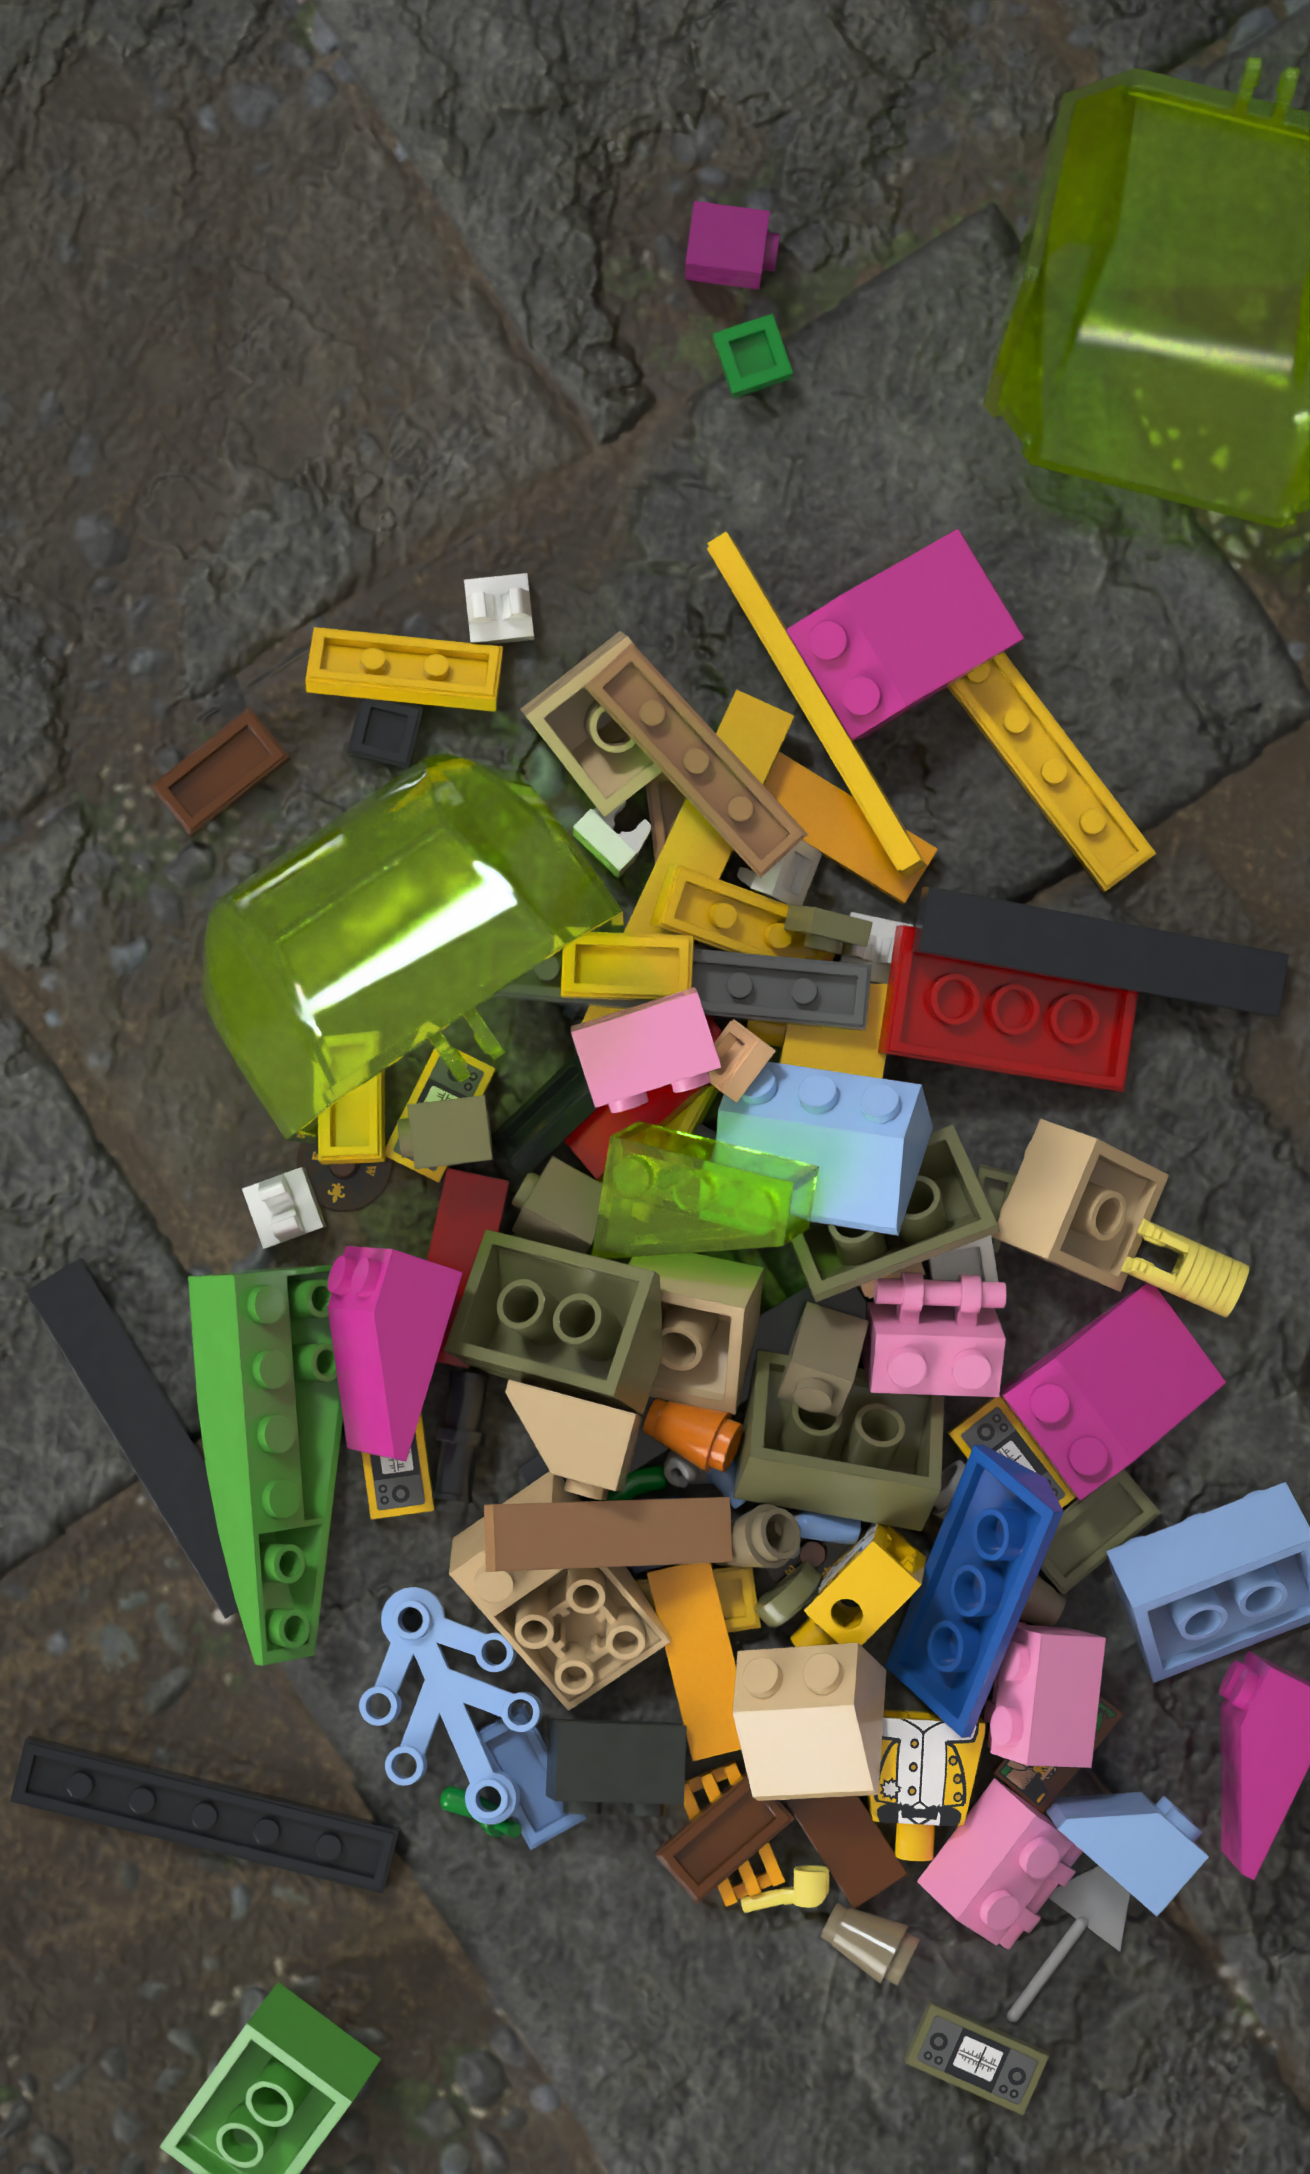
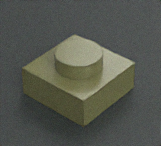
(827, 929)

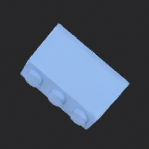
(854, 1127)
(1216, 1581)

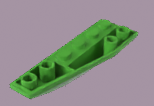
(269, 1443)

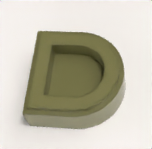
(788, 1595)

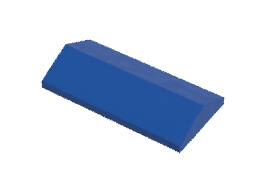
(975, 1586)

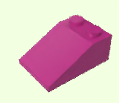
(905, 635)
(386, 1338)
(1112, 1390)
(1261, 1755)

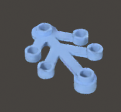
(445, 1695)

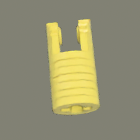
(1198, 1274)

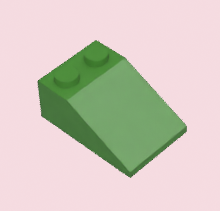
(272, 2093)

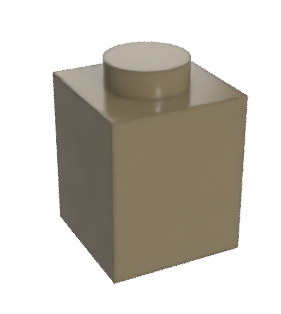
(447, 1132)
(558, 1207)
(823, 1359)

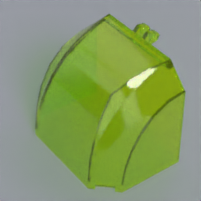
(1168, 296)
(392, 932)

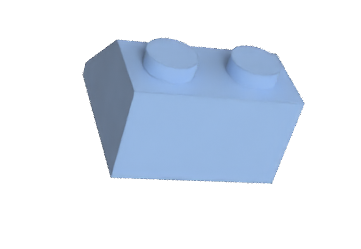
(1135, 1841)

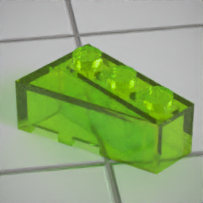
(697, 1195)

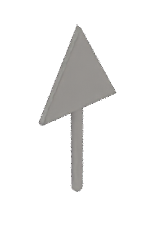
(1096, 1903)

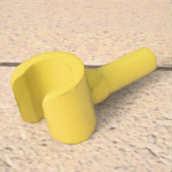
(809, 1890)

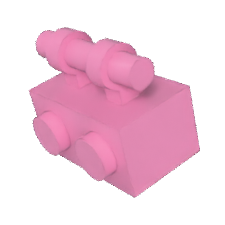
(646, 1050)
(935, 1336)
(1046, 1697)
(1000, 1866)

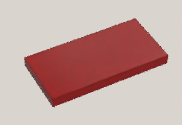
(1005, 1020)

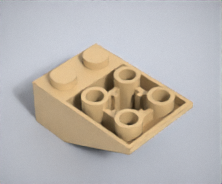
(566, 1624)

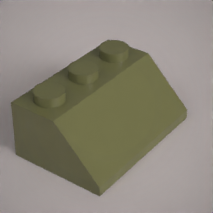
(941, 1216)
(561, 1321)
(866, 1465)

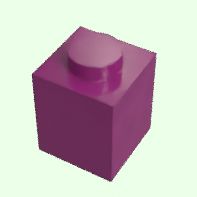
(730, 245)

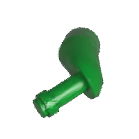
(639, 1482)
(453, 1800)

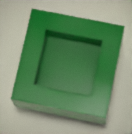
(752, 356)

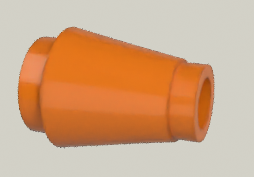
(695, 1433)

